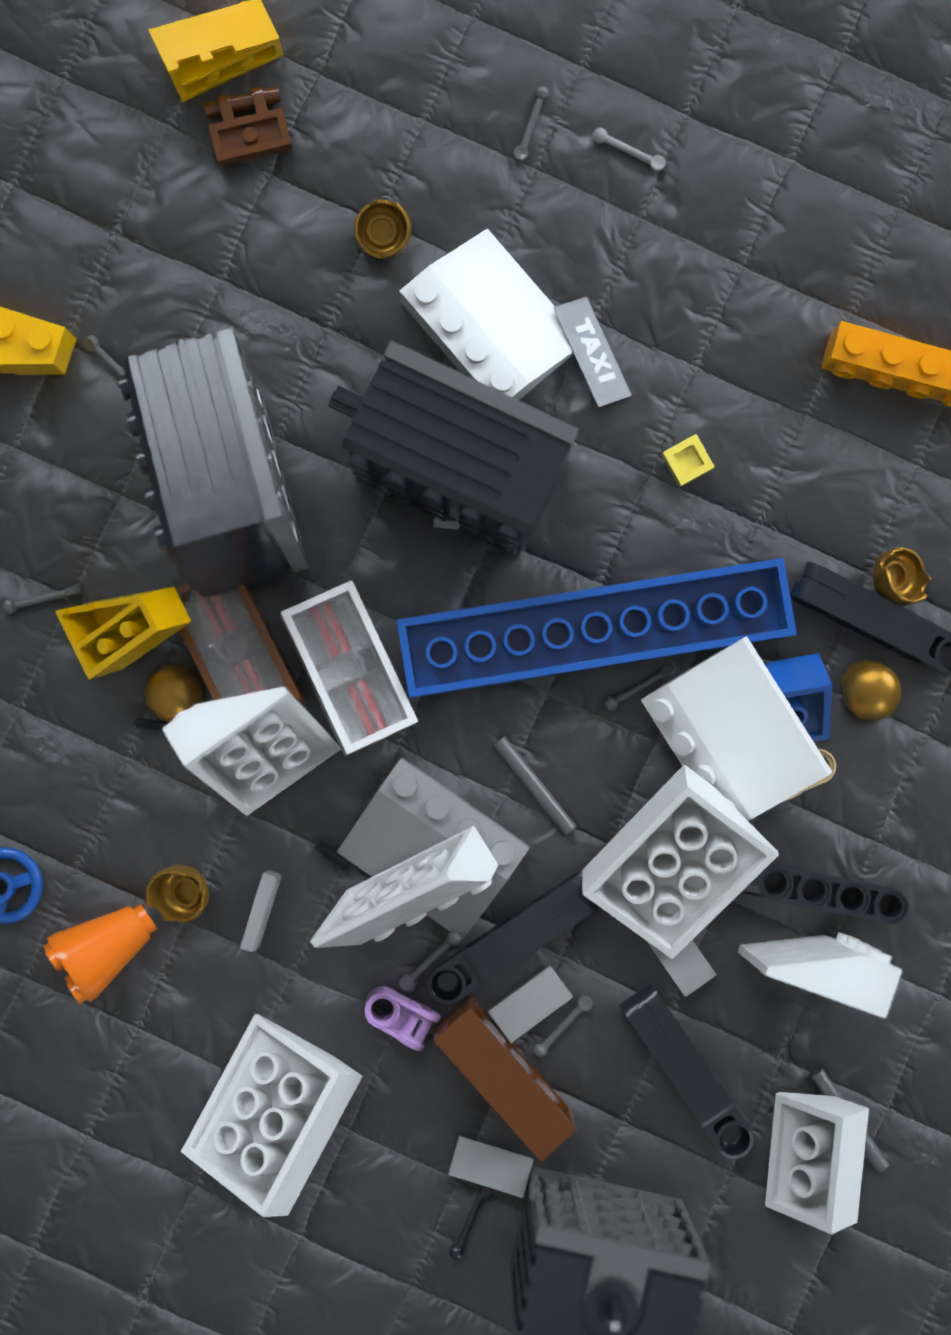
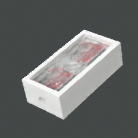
(348, 668)

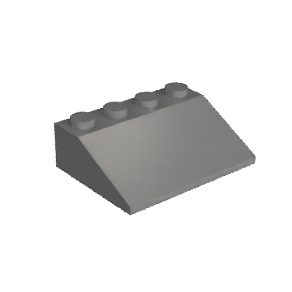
(417, 813)

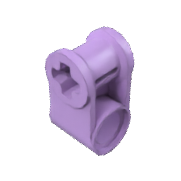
(402, 1018)

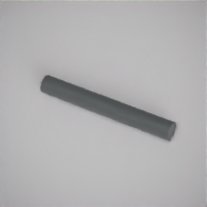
(534, 785)
(827, 1088)

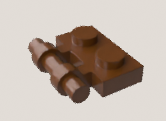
(249, 135)

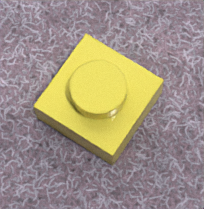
(687, 460)

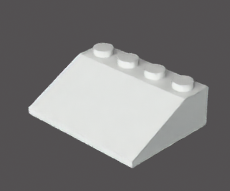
(488, 317)
(737, 730)
(250, 745)
(677, 863)
(409, 891)
(830, 967)
(270, 1116)

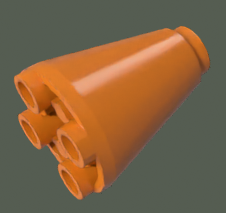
(99, 949)

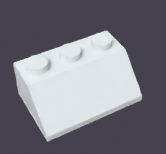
(817, 1159)

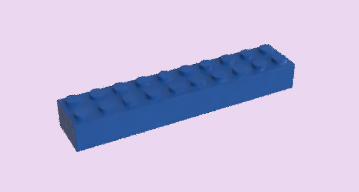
(596, 628)

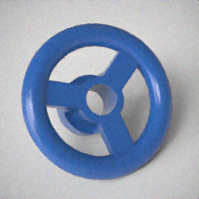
(32, 877)

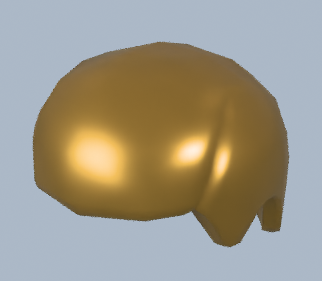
(382, 229)
(900, 576)
(870, 690)
(173, 691)
(178, 893)

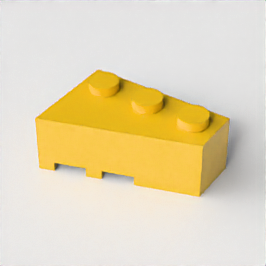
(216, 46)
(33, 345)
(122, 628)

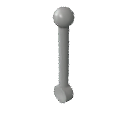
(656, 163)

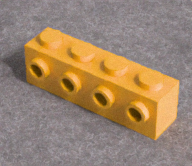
(889, 362)

